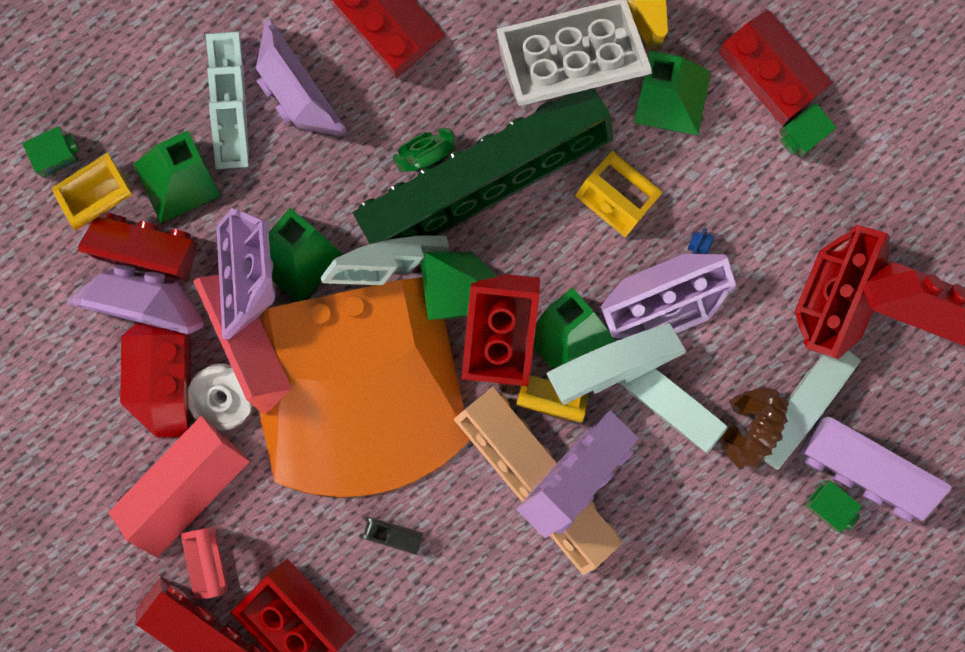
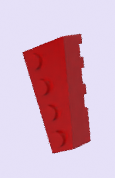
(185, 625)

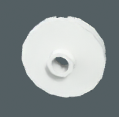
(205, 402)

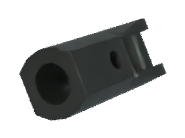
(398, 536)

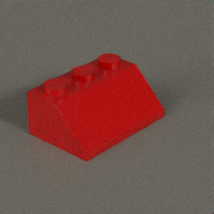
(392, 29)
(774, 66)
(139, 246)
(501, 329)
(291, 614)

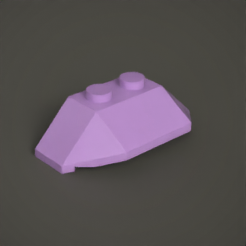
(293, 87)
(243, 270)
(673, 292)
(139, 298)

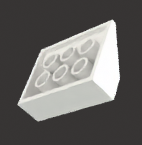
(572, 52)

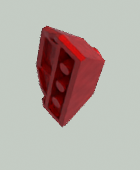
(918, 300)
(833, 303)
(156, 378)

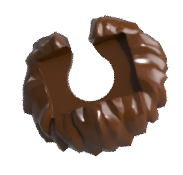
(763, 430)

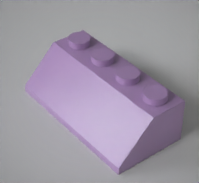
(873, 469)

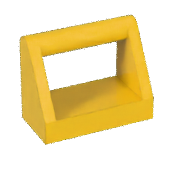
(650, 20)
(92, 191)
(610, 203)
(543, 399)

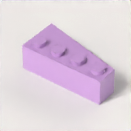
(578, 475)

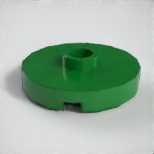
(425, 150)

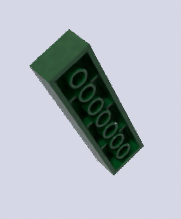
(489, 170)

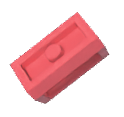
(204, 563)

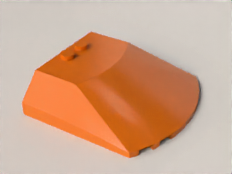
(366, 392)

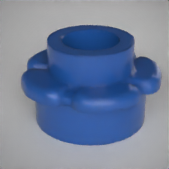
(701, 242)

